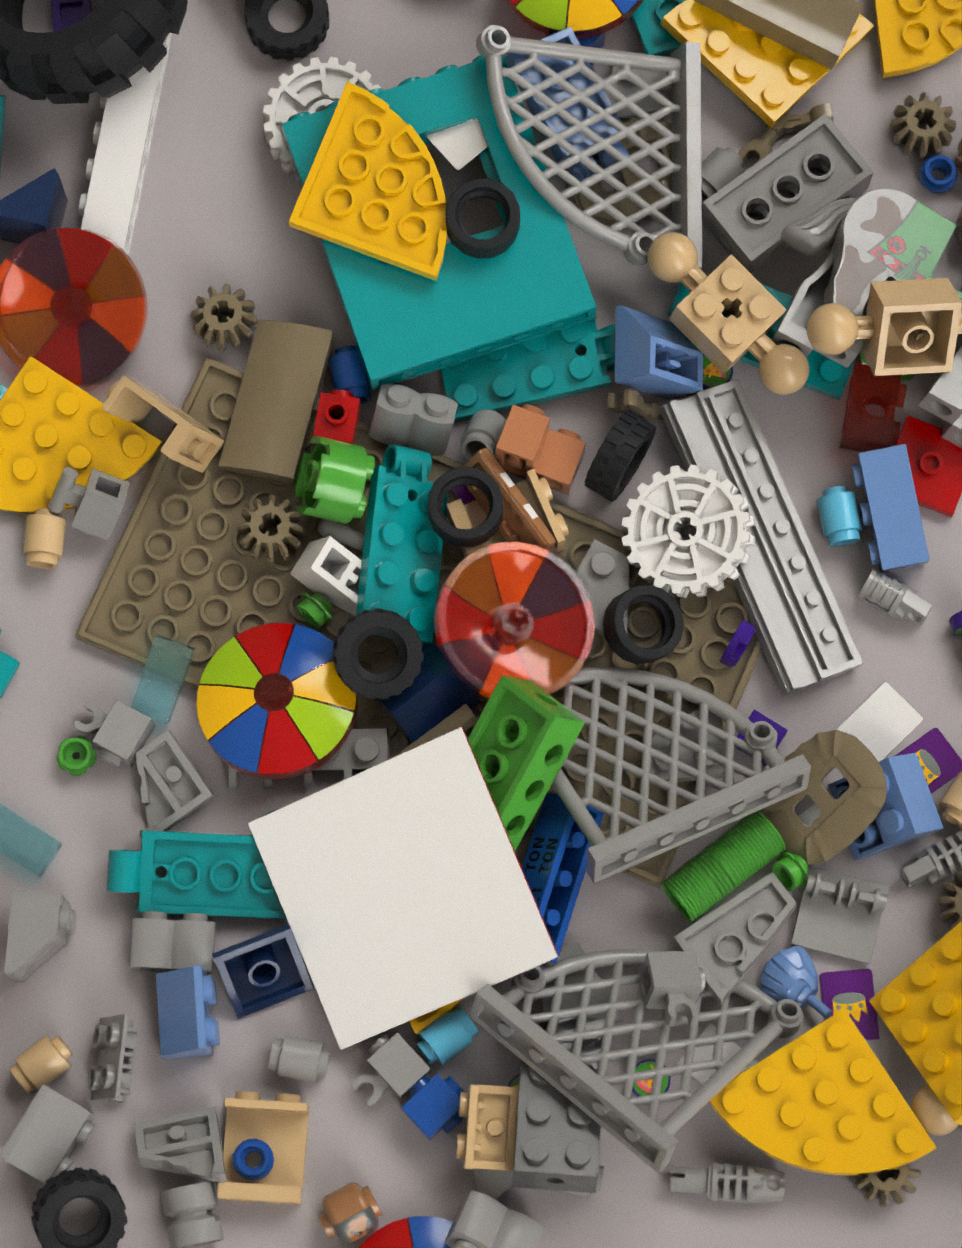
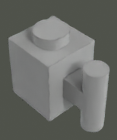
(96, 503)

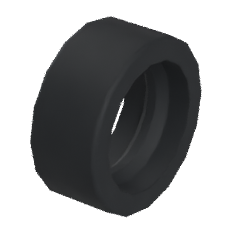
(482, 189)
(468, 477)
(670, 618)

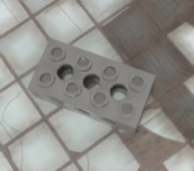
(784, 170)

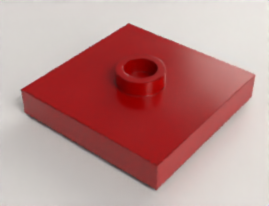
(934, 465)

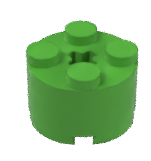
(333, 480)

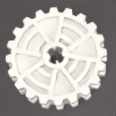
(306, 91)
(706, 556)

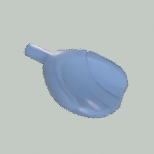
(793, 977)

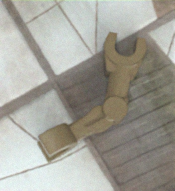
(788, 123)
(633, 402)

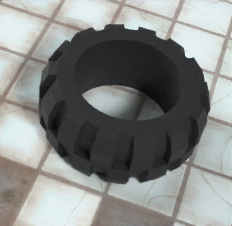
(90, 55)

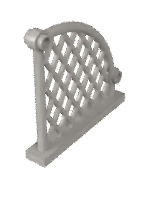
(683, 74)
(703, 813)
(593, 1091)

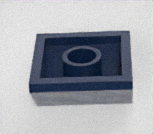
(33, 208)
(430, 698)
(263, 971)

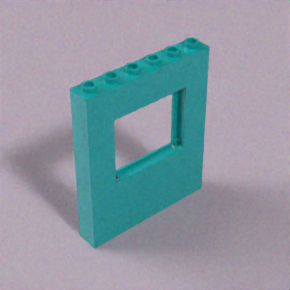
(477, 305)

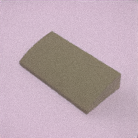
(805, 26)
(277, 400)

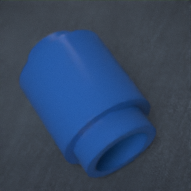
(349, 374)

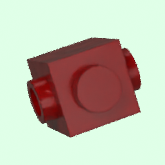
(338, 416)

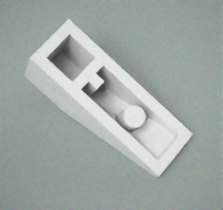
(331, 572)

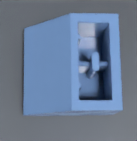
(655, 356)
(906, 813)
(185, 1013)

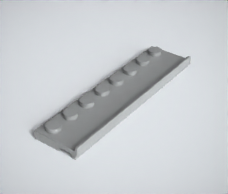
(783, 578)

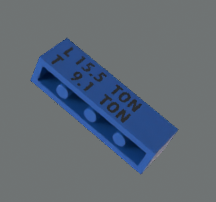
(557, 864)

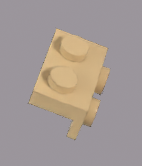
(489, 1127)

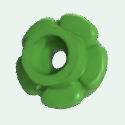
(315, 609)
(71, 746)
(791, 871)

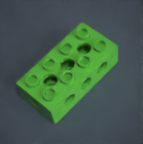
(521, 749)

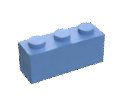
(890, 508)

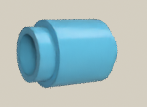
(839, 516)
(446, 1036)

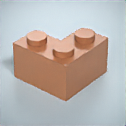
(530, 444)

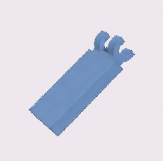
(578, 110)

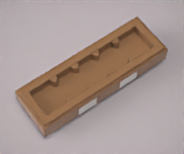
(519, 519)

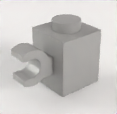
(118, 732)
(672, 983)
(395, 1067)

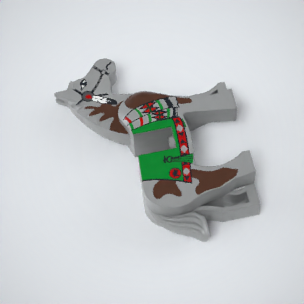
(864, 242)

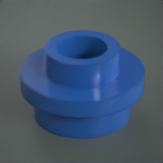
(940, 163)
(241, 1153)

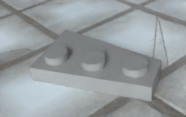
(737, 933)

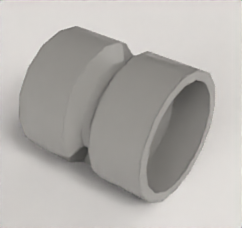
(192, 1215)

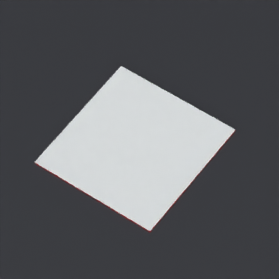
(402, 889)

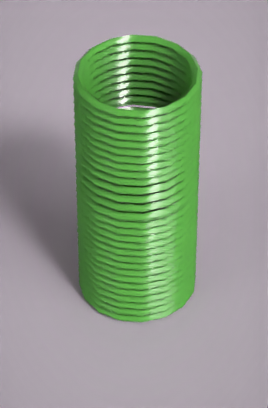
(734, 854)

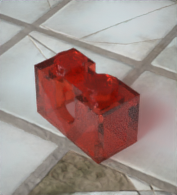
(862, 430)

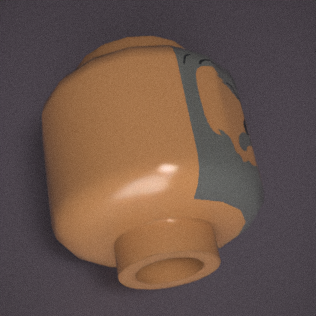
(350, 1213)

